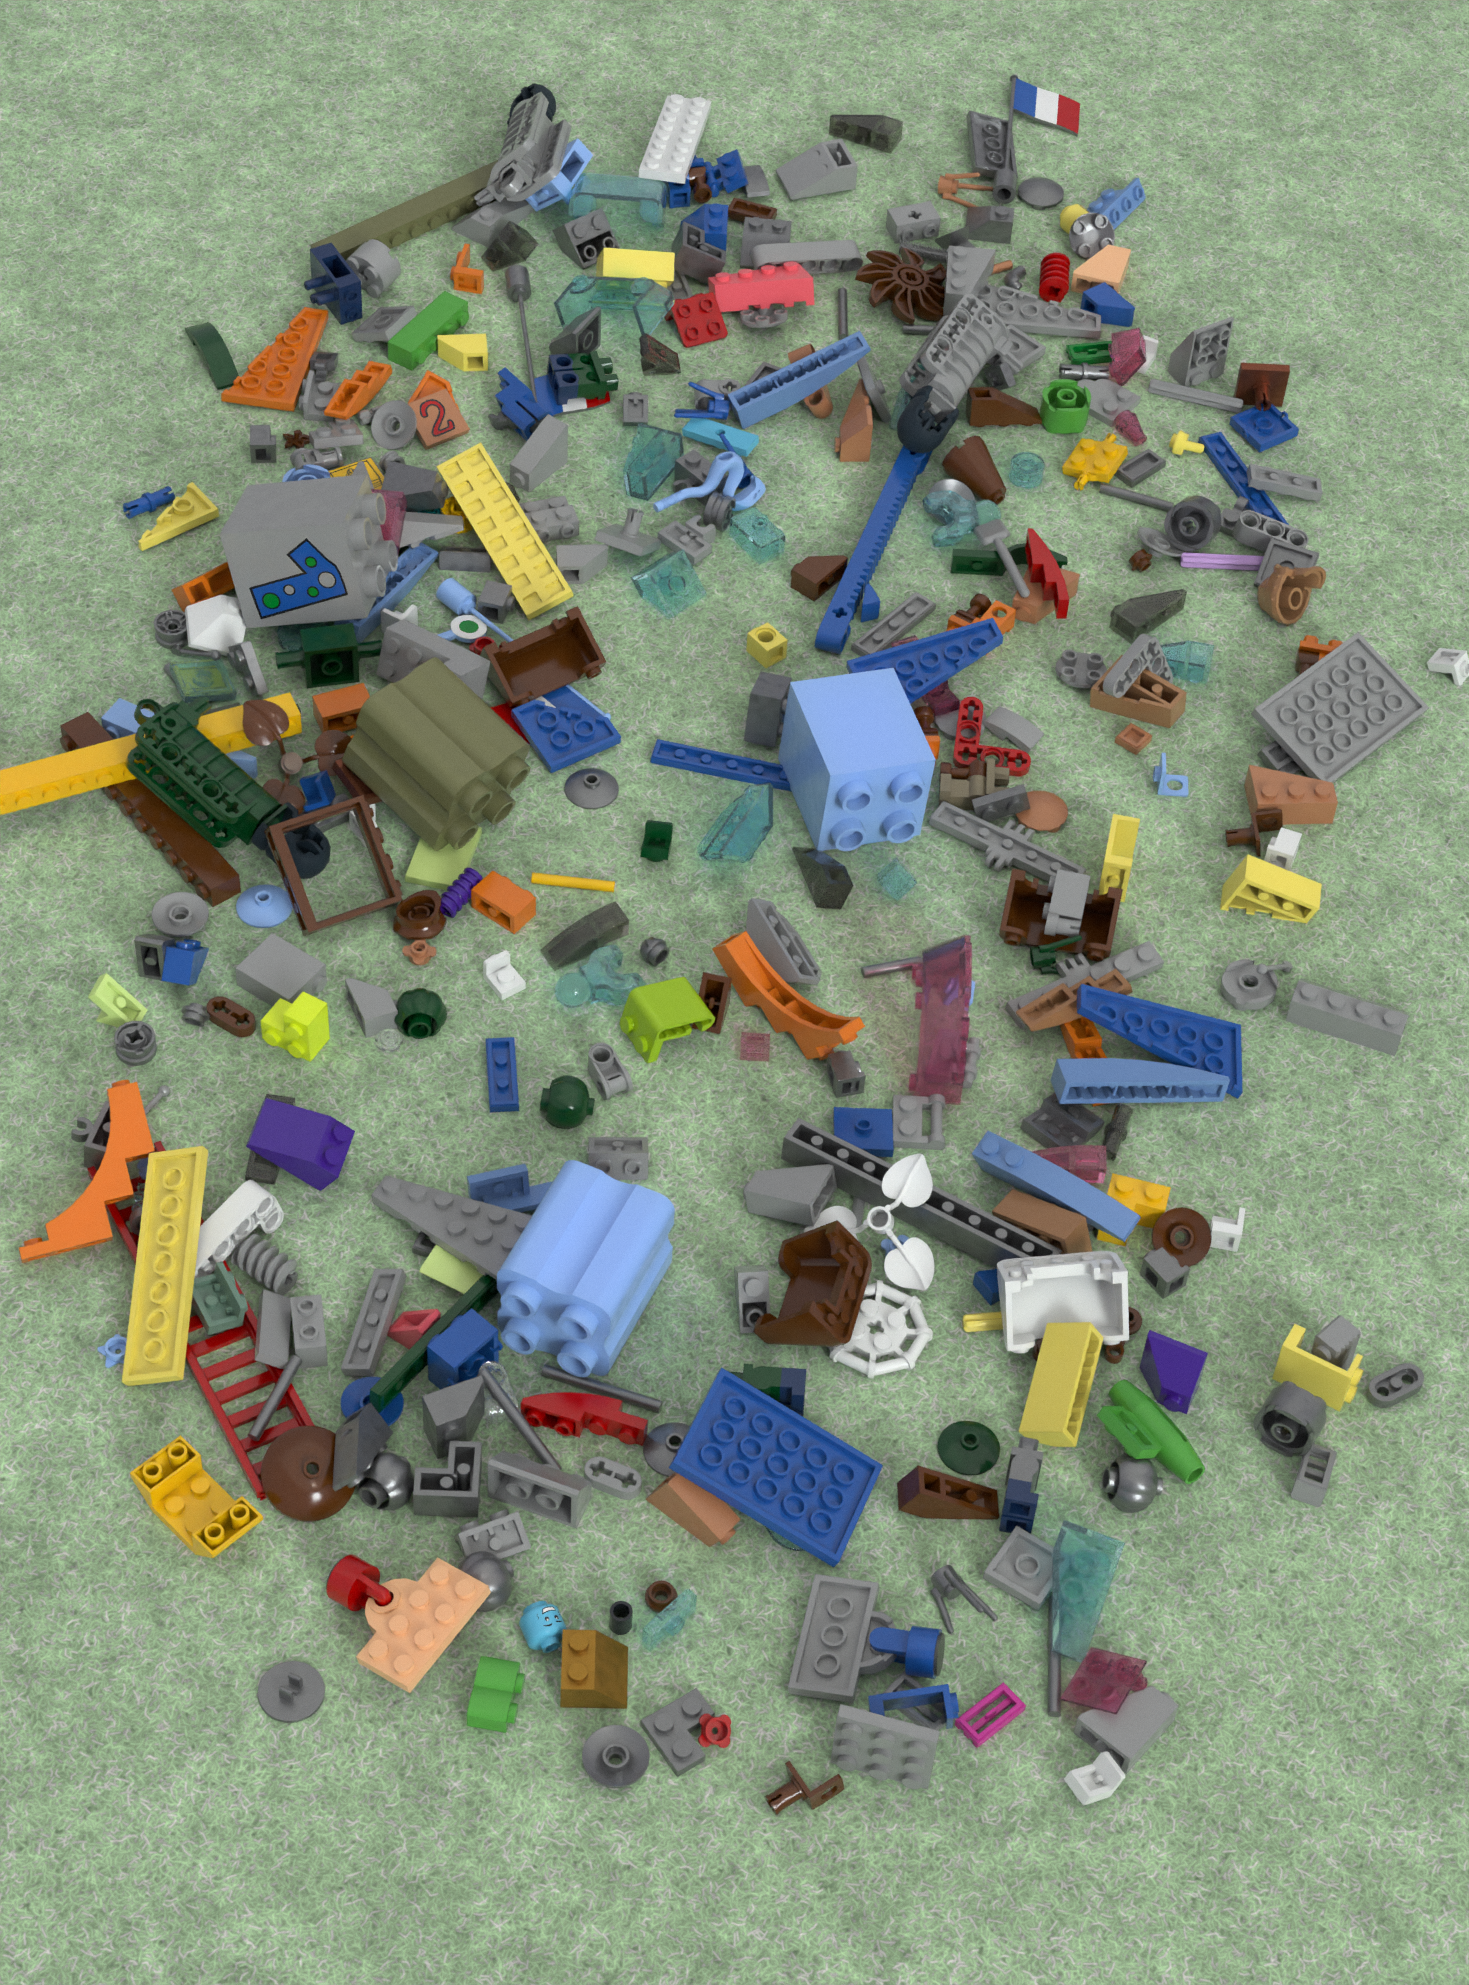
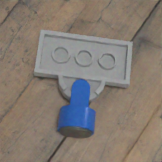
(850, 1638)

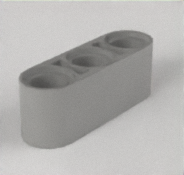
(1257, 530)

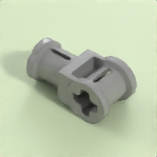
(326, 459)

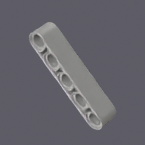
(814, 257)

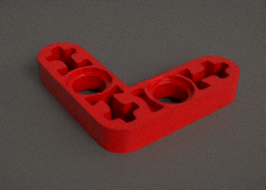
(972, 747)

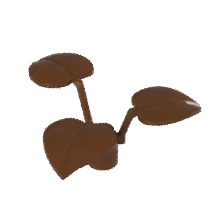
(264, 723)

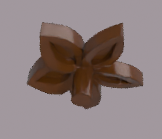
(297, 439)

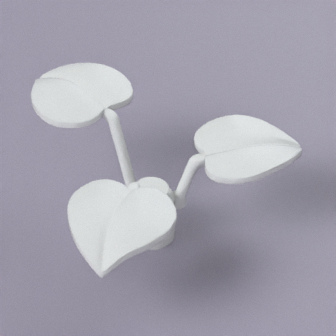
(909, 1183)

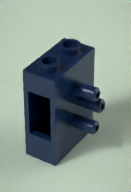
(334, 284)

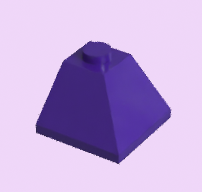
(1172, 1371)

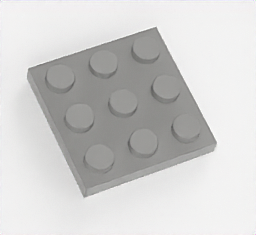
(884, 1747)

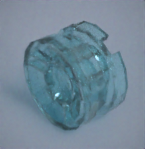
(1026, 470)

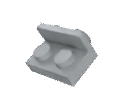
(316, 398)
(620, 1156)
(500, 1536)

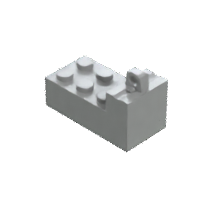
(409, 646)

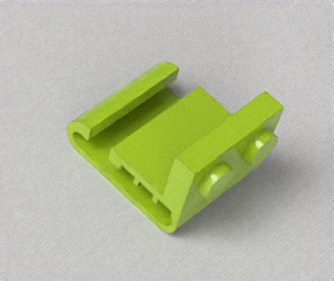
(662, 1014)

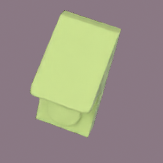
(116, 1003)

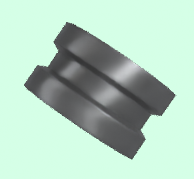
(719, 511)
(171, 629)
(135, 1043)

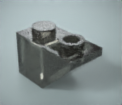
(509, 248)

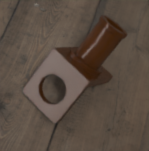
(1251, 834)
(797, 1789)

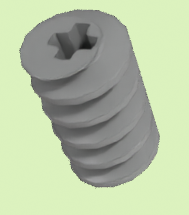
(266, 1264)

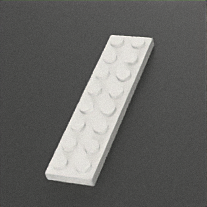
(675, 139)

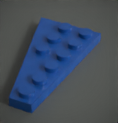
(1168, 1032)

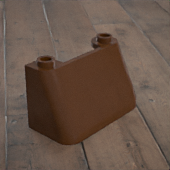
(544, 659)
(1024, 923)
(824, 1289)

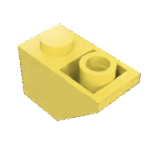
(464, 351)

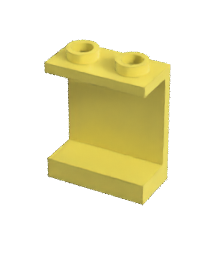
(1120, 843)
(1315, 1374)

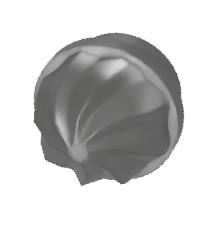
(654, 950)

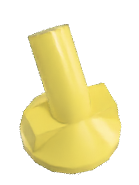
(1179, 443)

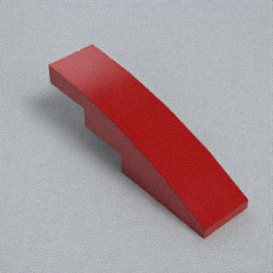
(1045, 570)

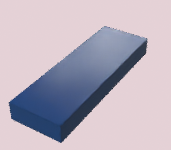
(502, 1074)

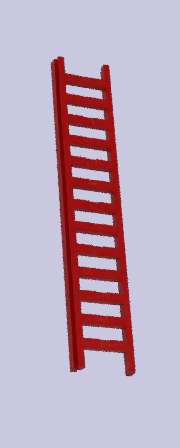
(204, 1375)

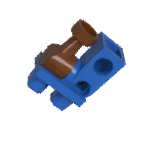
(679, 193)

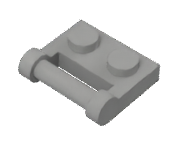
(908, 1121)

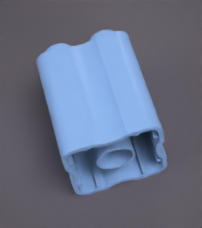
(584, 1269)

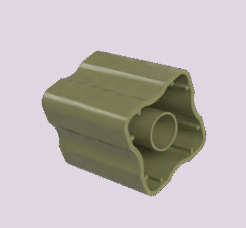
(437, 755)

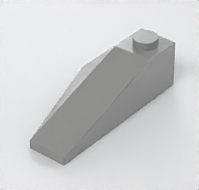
(432, 526)

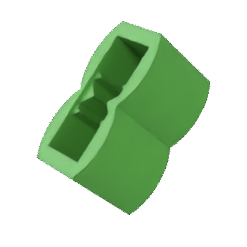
(494, 1694)

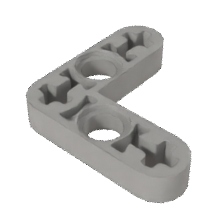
(1123, 676)

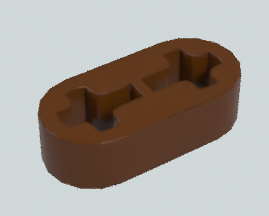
(233, 1014)

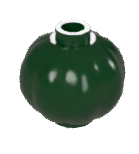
(419, 1007)
(566, 1102)

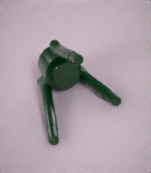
(1044, 955)

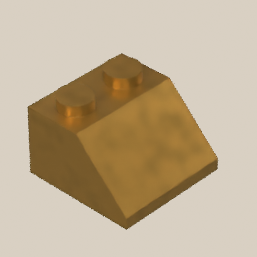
(593, 1670)

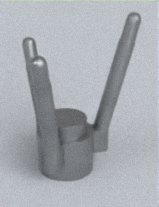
(951, 1585)

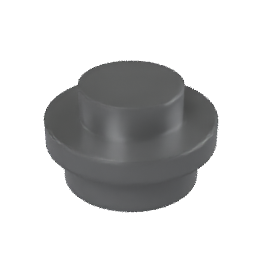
(195, 1014)

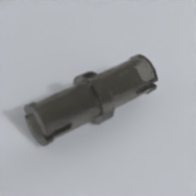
(1116, 1131)

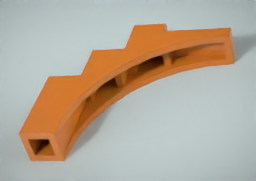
(785, 1008)

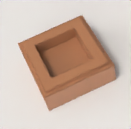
(1133, 738)

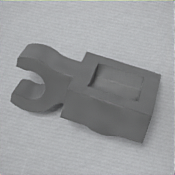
(323, 363)
(1230, 517)

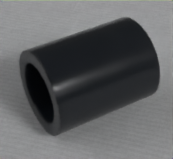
(620, 1617)

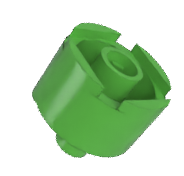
(1065, 407)

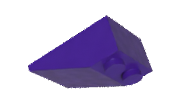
(301, 1142)

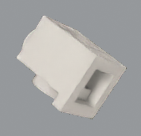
(1283, 848)

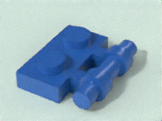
(731, 171)

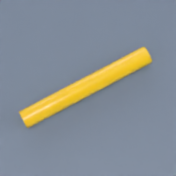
(572, 882)

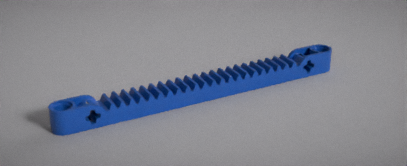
(835, 625)

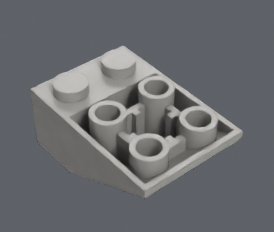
(819, 171)
(1201, 354)

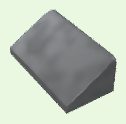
(464, 559)

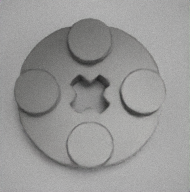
(1246, 997)

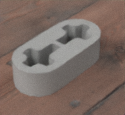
(613, 1477)

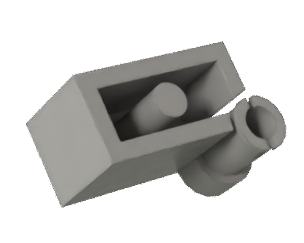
(1067, 903)

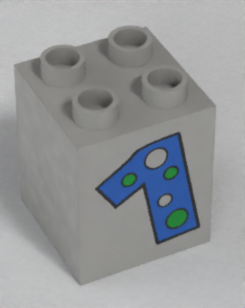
(308, 551)

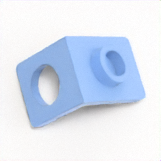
(1162, 779)

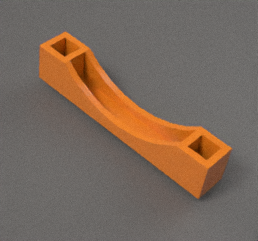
(205, 586)

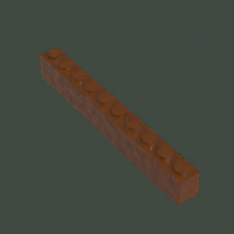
(181, 844)

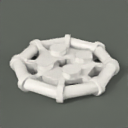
(891, 1339)

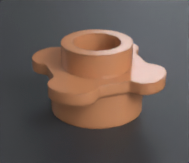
(419, 957)

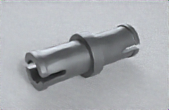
(1083, 371)

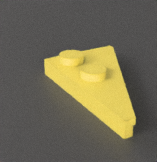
(180, 517)

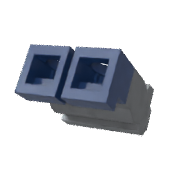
(1021, 1482)

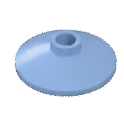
(260, 913)

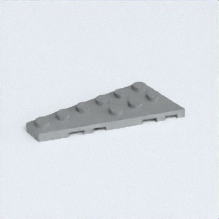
(455, 1223)

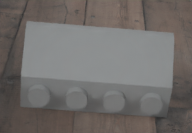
(1347, 1016)

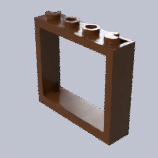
(291, 879)

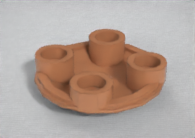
(1046, 812)

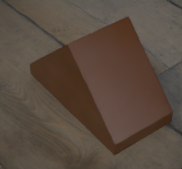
(715, 993)

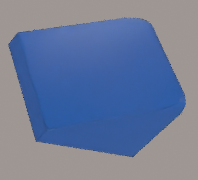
(870, 605)
(987, 1285)

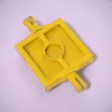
(1094, 460)

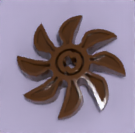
(904, 284)

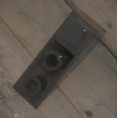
(868, 130)
(824, 876)

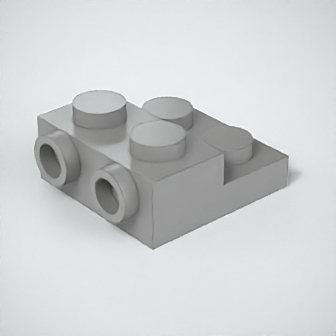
(552, 518)

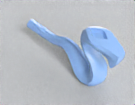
(721, 464)

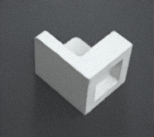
(389, 617)
(1227, 1232)

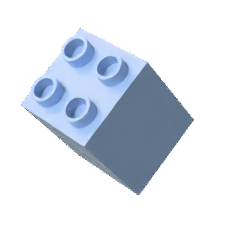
(856, 759)

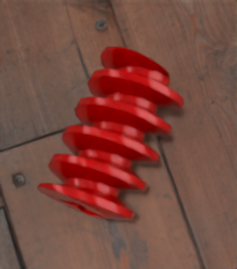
(1054, 277)

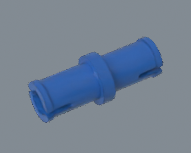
(148, 502)

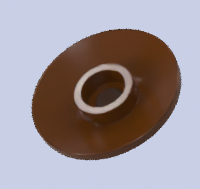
(1195, 1230)

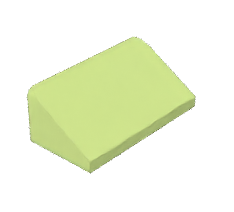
(450, 1270)

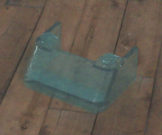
(642, 295)

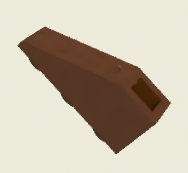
(994, 407)

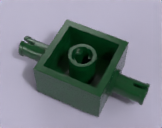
(329, 655)

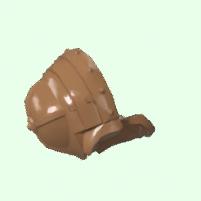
(1288, 591)

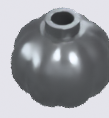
(386, 1477)
(1133, 1482)
(492, 1572)

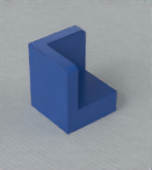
(317, 790)

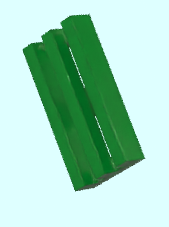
(1092, 353)

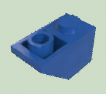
(1109, 304)
(184, 962)

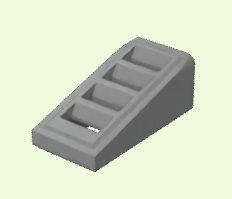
(1310, 1490)

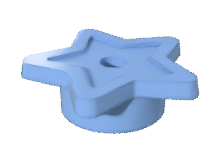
(109, 1349)

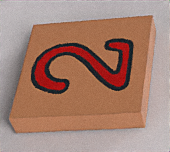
(438, 419)

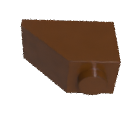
(817, 574)

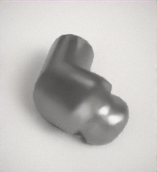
(1012, 278)

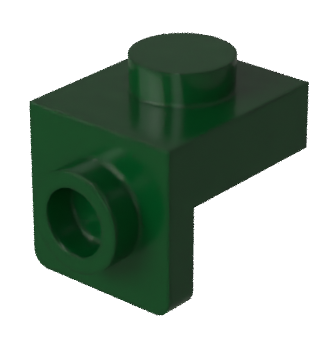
(657, 840)

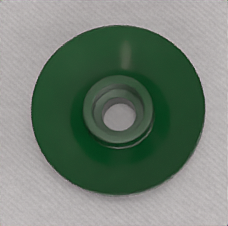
(968, 1458)

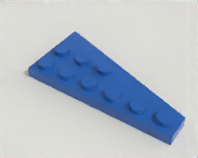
(933, 659)

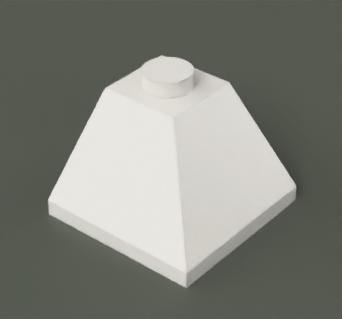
(215, 624)

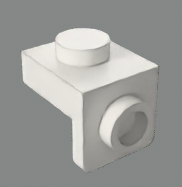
(1095, 1780)

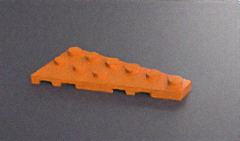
(278, 371)

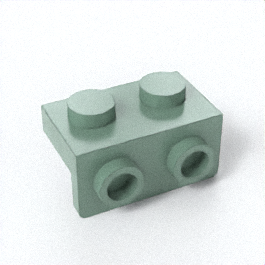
(218, 1301)

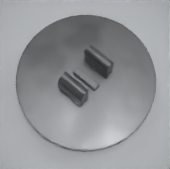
(291, 1691)

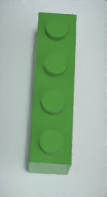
(419, 336)

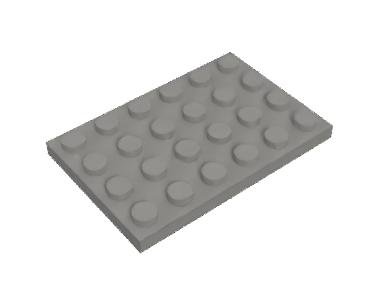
(1340, 710)

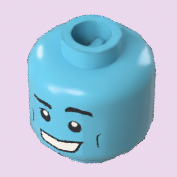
(542, 1626)

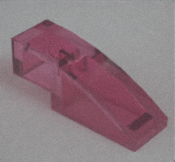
(1083, 1161)

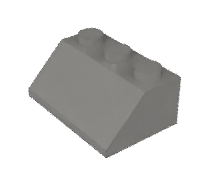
(538, 1488)

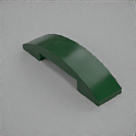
(215, 354)

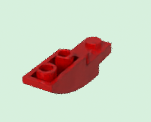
(572, 1412)

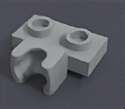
(691, 537)

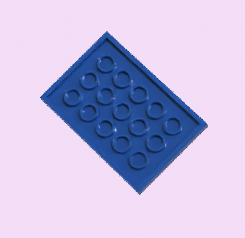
(776, 1467)

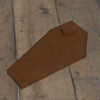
(943, 1496)

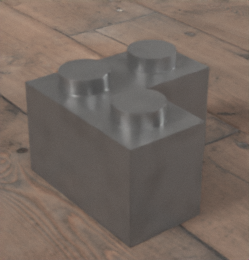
(695, 256)
(766, 709)
(451, 1489)

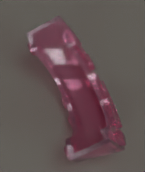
(943, 1003)

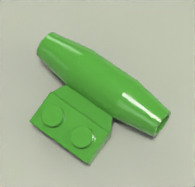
(1149, 1432)

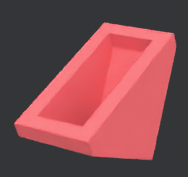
(412, 1326)

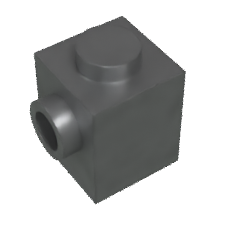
(496, 601)

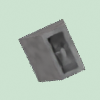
(585, 238)

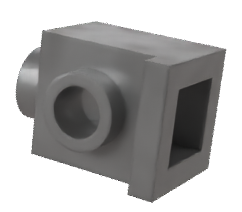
(262, 444)
(845, 1074)
(1163, 1272)

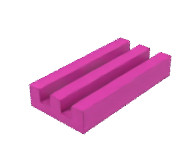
(971, 1731)

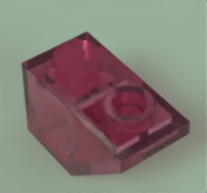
(1127, 354)

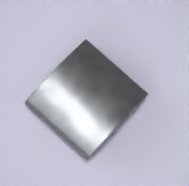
(1062, 1124)

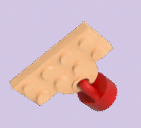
(408, 1617)

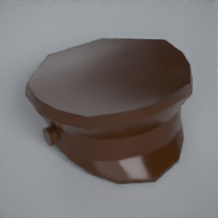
(419, 916)

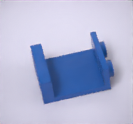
(917, 1697)

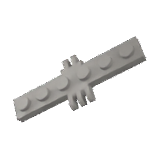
(1001, 845)
(1130, 963)

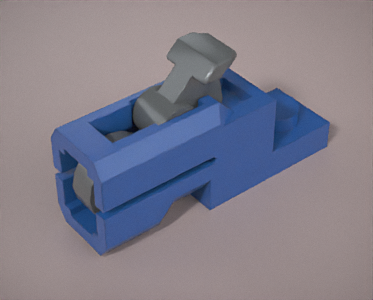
(517, 406)

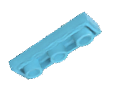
(708, 432)

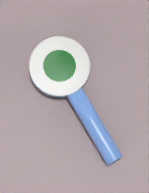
(465, 629)

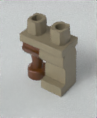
(962, 785)

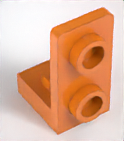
(466, 278)

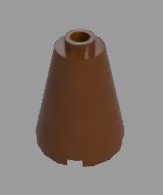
(975, 469)

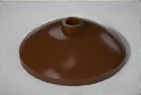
(289, 1484)

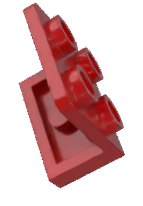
(698, 319)

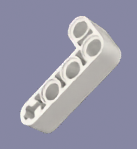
(233, 1221)

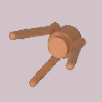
(948, 186)

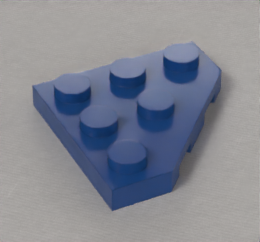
(563, 733)

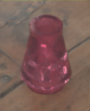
(1130, 427)

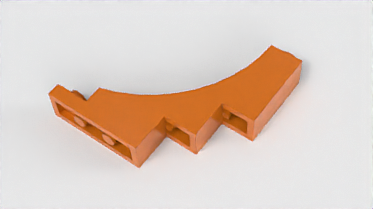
(86, 1219)

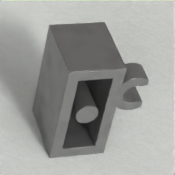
(692, 471)
(94, 1136)

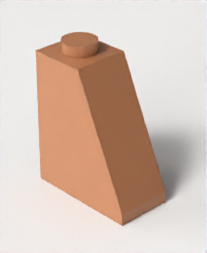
(1033, 607)
(695, 1509)

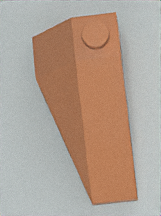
(856, 428)

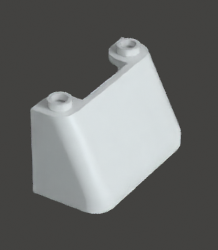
(1061, 1291)

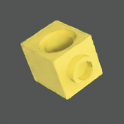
(766, 645)

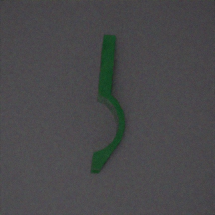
(989, 562)

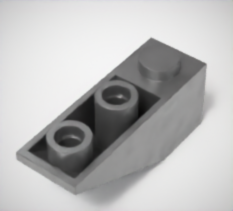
(357, 1444)

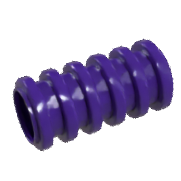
(459, 893)

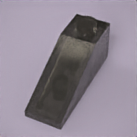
(1145, 613)

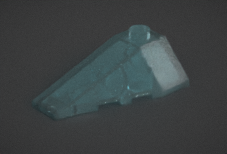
(1081, 1579)

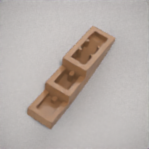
(1060, 1003)

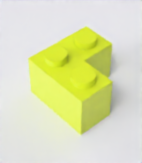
(297, 1026)

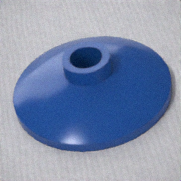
(358, 1395)

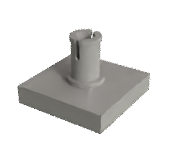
(628, 536)

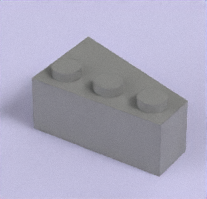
(966, 273)

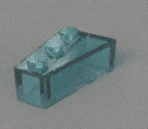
(651, 460)

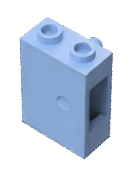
(560, 188)

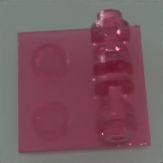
(1105, 1680)

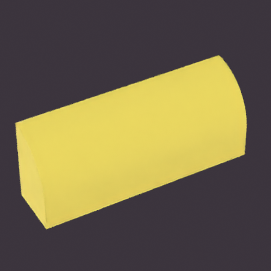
(1061, 1383)

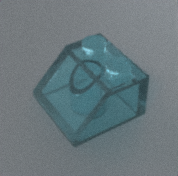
(669, 584)

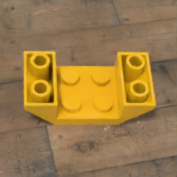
(192, 1500)

